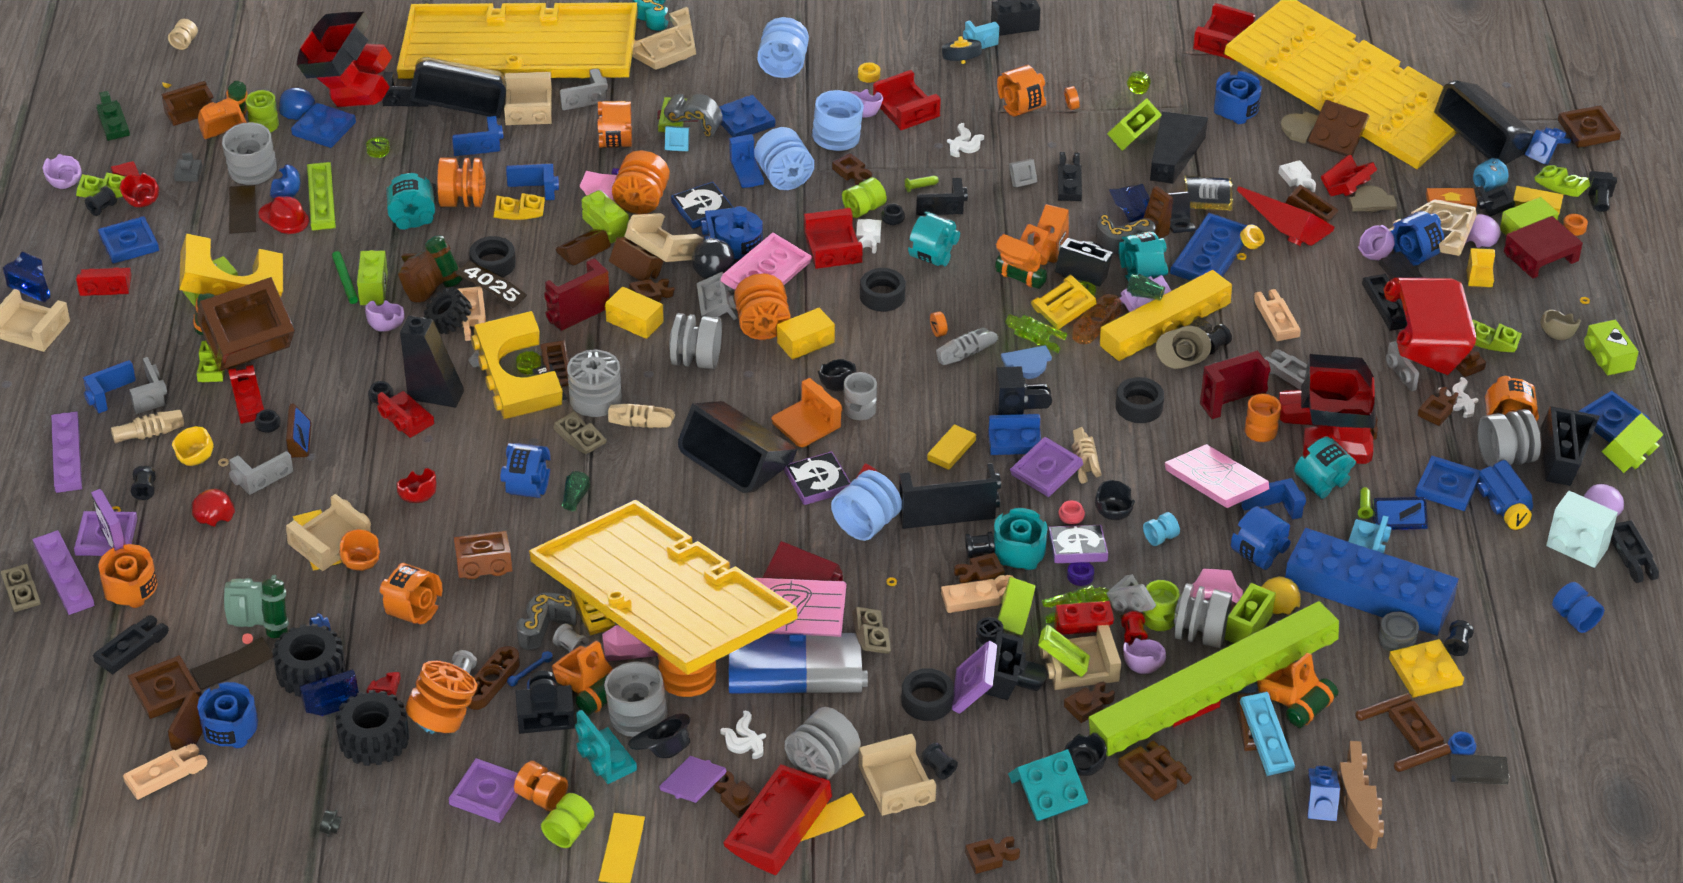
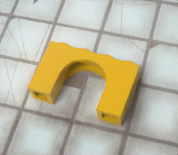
(201, 275)
(514, 394)

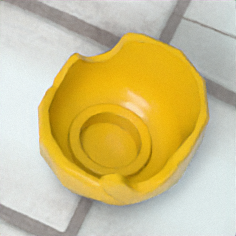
(193, 446)
(1286, 596)

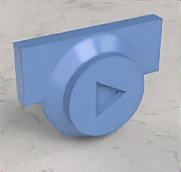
(1032, 360)

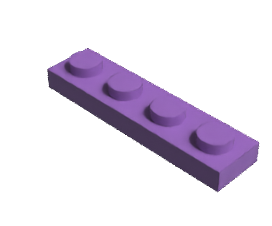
(66, 452)
(63, 572)

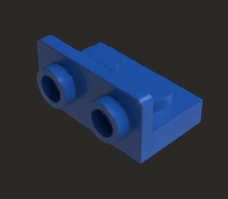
(1013, 433)

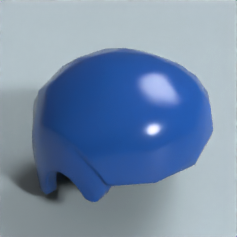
(295, 103)
(286, 185)

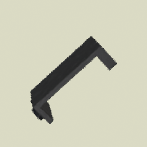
(949, 501)

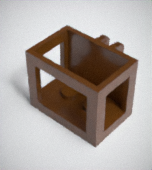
(245, 324)

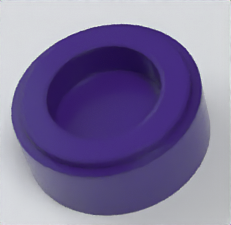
(1080, 573)

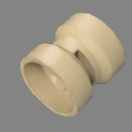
(182, 34)

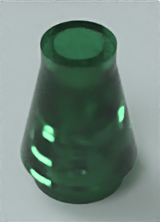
(1144, 287)
(575, 489)

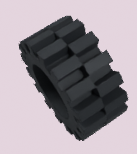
(448, 310)

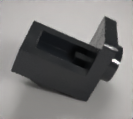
(1495, 200)

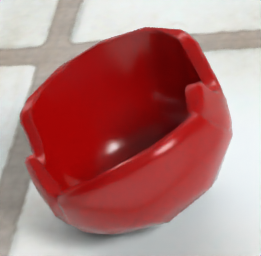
(139, 190)
(417, 487)
(212, 507)

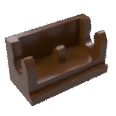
(186, 102)
(635, 259)

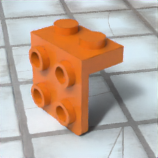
(811, 417)

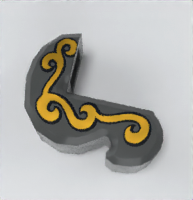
(696, 108)
(1110, 236)
(539, 612)

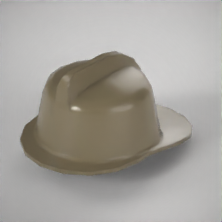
(1183, 347)

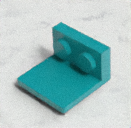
(603, 750)
(1051, 785)

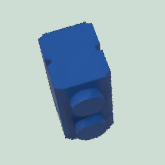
(1503, 488)

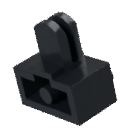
(1016, 16)
(1084, 261)
(1015, 396)
(1013, 669)
(544, 705)

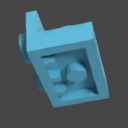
(1371, 534)

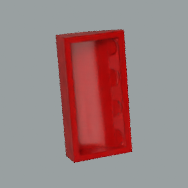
(779, 818)

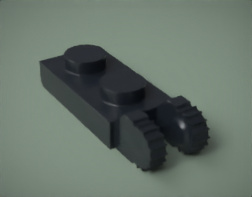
(1069, 179)
(1633, 551)
(130, 644)

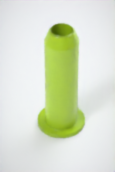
(920, 182)
(1365, 510)

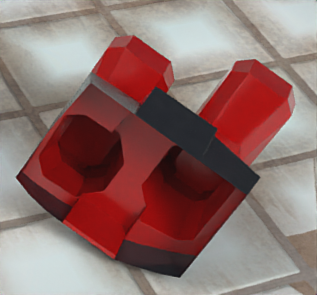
(344, 61)
(1337, 400)

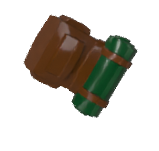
(428, 270)

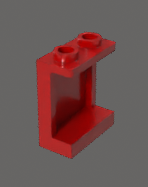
(1221, 29)
(905, 101)
(832, 238)

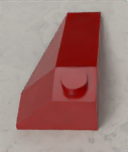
(1289, 220)

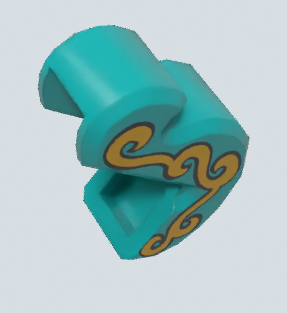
(653, 13)

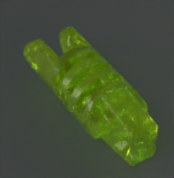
(1035, 331)
(1082, 595)

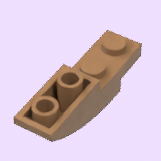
(1359, 798)

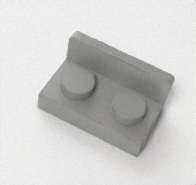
(716, 297)

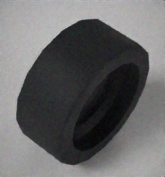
(494, 245)
(882, 301)
(1141, 387)
(927, 679)

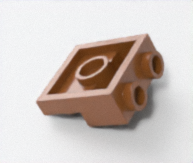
(483, 555)

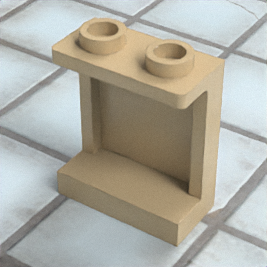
(528, 98)
(647, 232)
(31, 323)
(321, 536)
(1103, 662)
(896, 775)

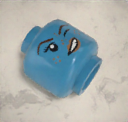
(1490, 174)

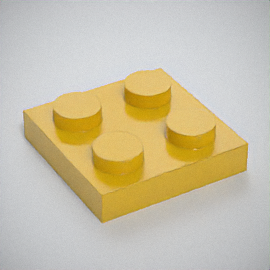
(1426, 668)

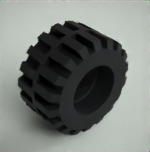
(303, 644)
(377, 743)

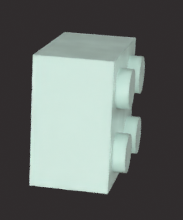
(1581, 529)

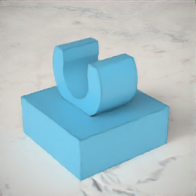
(677, 138)

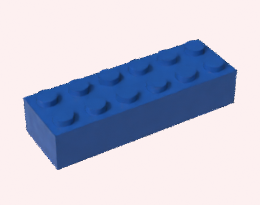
(1370, 580)

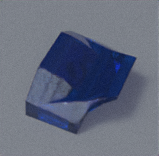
(1132, 200)
(28, 276)
(329, 693)

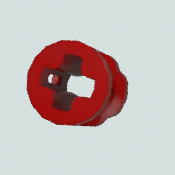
(1134, 627)

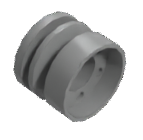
(249, 153)
(694, 340)
(594, 382)
(1509, 438)
(1203, 615)
(635, 697)
(823, 743)

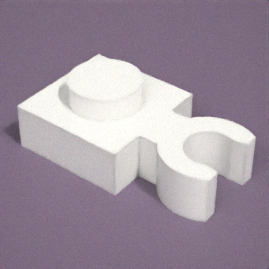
(1296, 174)
(869, 233)

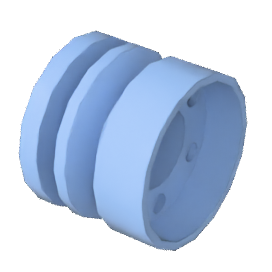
(783, 47)
(837, 120)
(784, 158)
(866, 505)

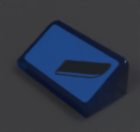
(1402, 512)

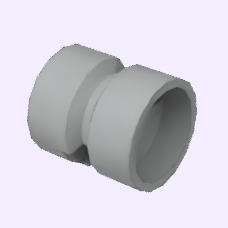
(860, 396)

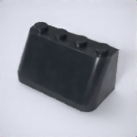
(458, 87)
(1483, 121)
(733, 446)

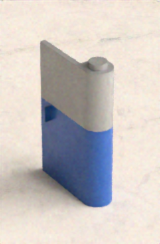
(798, 665)

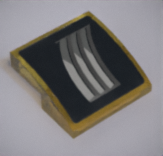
(1209, 192)

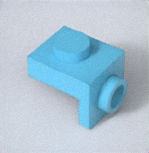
(986, 34)

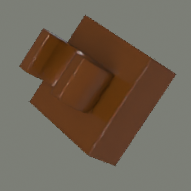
(1471, 364)

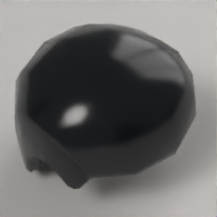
(835, 372)
(1114, 500)
(1087, 753)

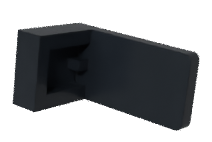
(398, 95)
(943, 203)

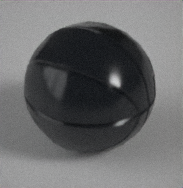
(712, 257)

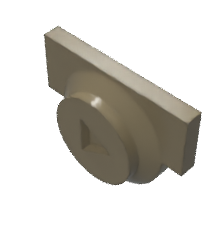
(1298, 126)
(1372, 200)

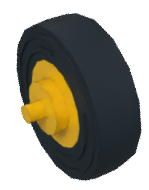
(961, 50)

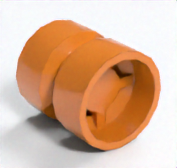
(1262, 417)
(540, 785)

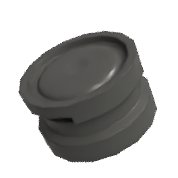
(1398, 631)

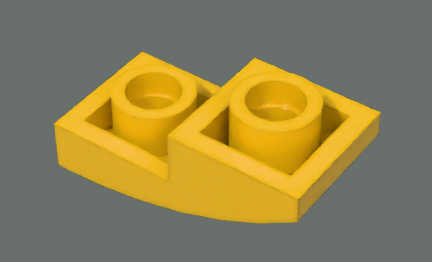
(513, 209)

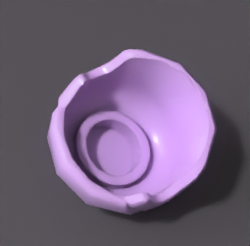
(871, 103)
(62, 171)
(1484, 231)
(1376, 242)
(384, 317)
(1606, 496)
(1144, 656)

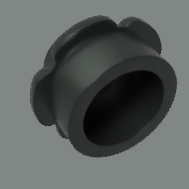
(330, 822)

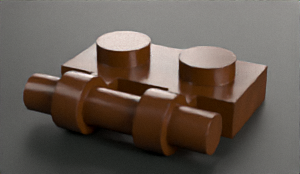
(1147, 772)

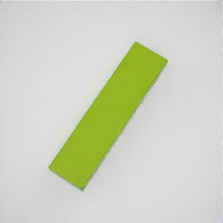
(321, 196)

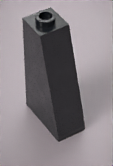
(1176, 144)
(427, 364)

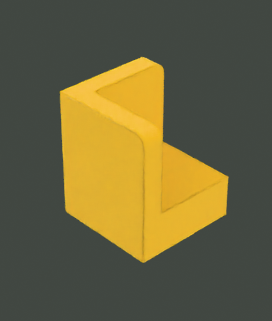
(1480, 267)

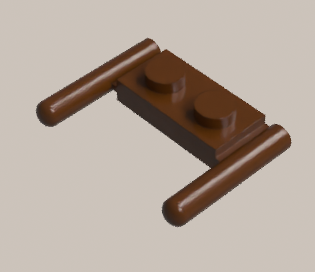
(1414, 727)

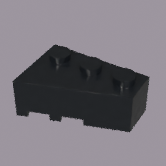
(1565, 442)

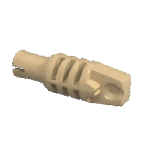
(148, 426)

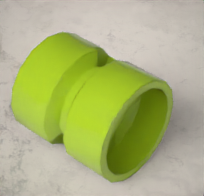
(262, 109)
(864, 197)
(1166, 598)
(567, 820)

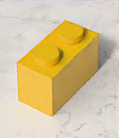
(634, 312)
(805, 333)

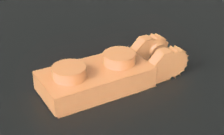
(1277, 315)
(477, 316)
(974, 594)
(164, 770)

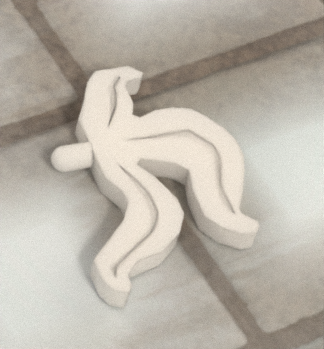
(961, 143)
(1464, 401)
(750, 740)

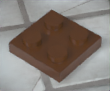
(1589, 126)
(1338, 128)
(163, 686)

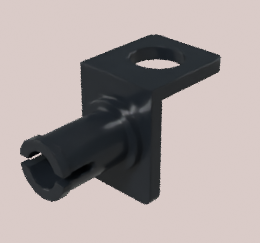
(1602, 187)
(1181, 213)

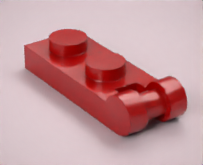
(246, 393)

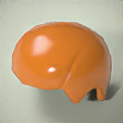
(359, 549)

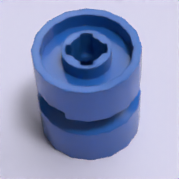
(1579, 609)

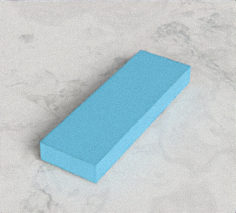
(1267, 733)

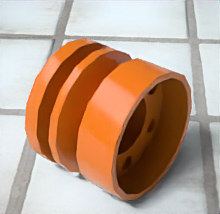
(460, 182)
(640, 182)
(761, 305)
(686, 685)
(441, 696)

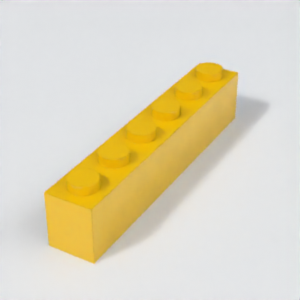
(1180, 306)

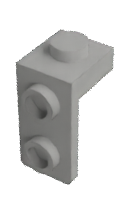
(585, 95)
(1402, 366)
(149, 395)
(261, 476)
(1130, 596)

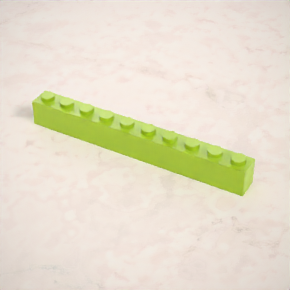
(1214, 677)

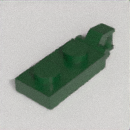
(111, 117)

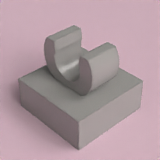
(1023, 172)

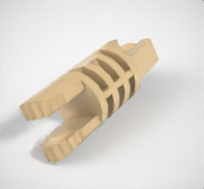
(640, 415)
(1085, 448)

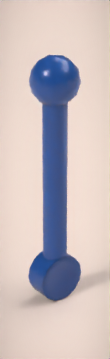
(546, 657)

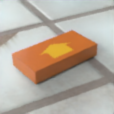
(1462, 196)

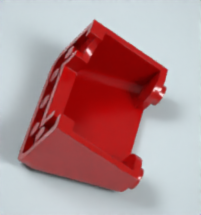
(1437, 321)

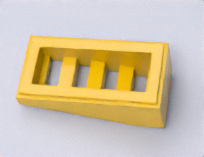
(584, 609)

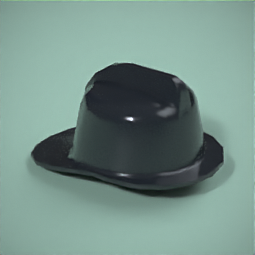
(665, 738)

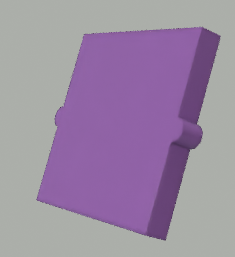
(692, 779)

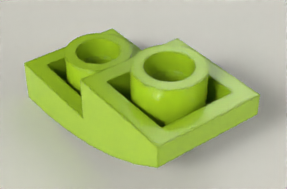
(1558, 181)
(91, 185)
(1502, 339)
(207, 367)
(1016, 605)

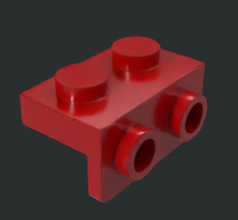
(1346, 175)

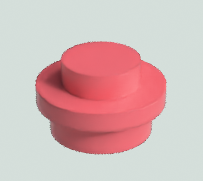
(1071, 512)

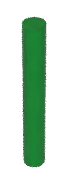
(345, 278)

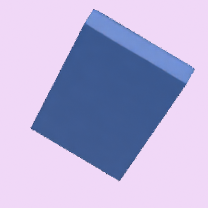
(1210, 248)

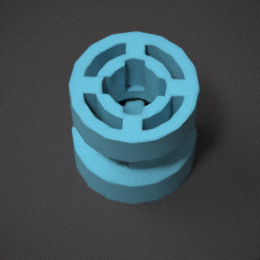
(1158, 530)

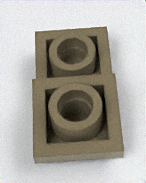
(578, 434)
(20, 588)
(870, 630)

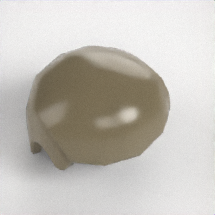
(1559, 325)

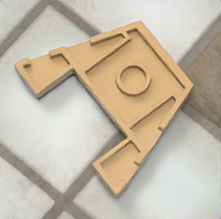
(668, 45)
(1455, 223)

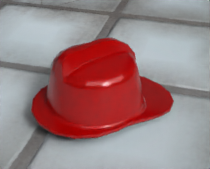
(284, 215)

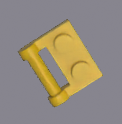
(1067, 306)

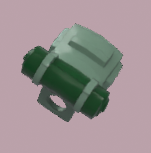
(257, 604)

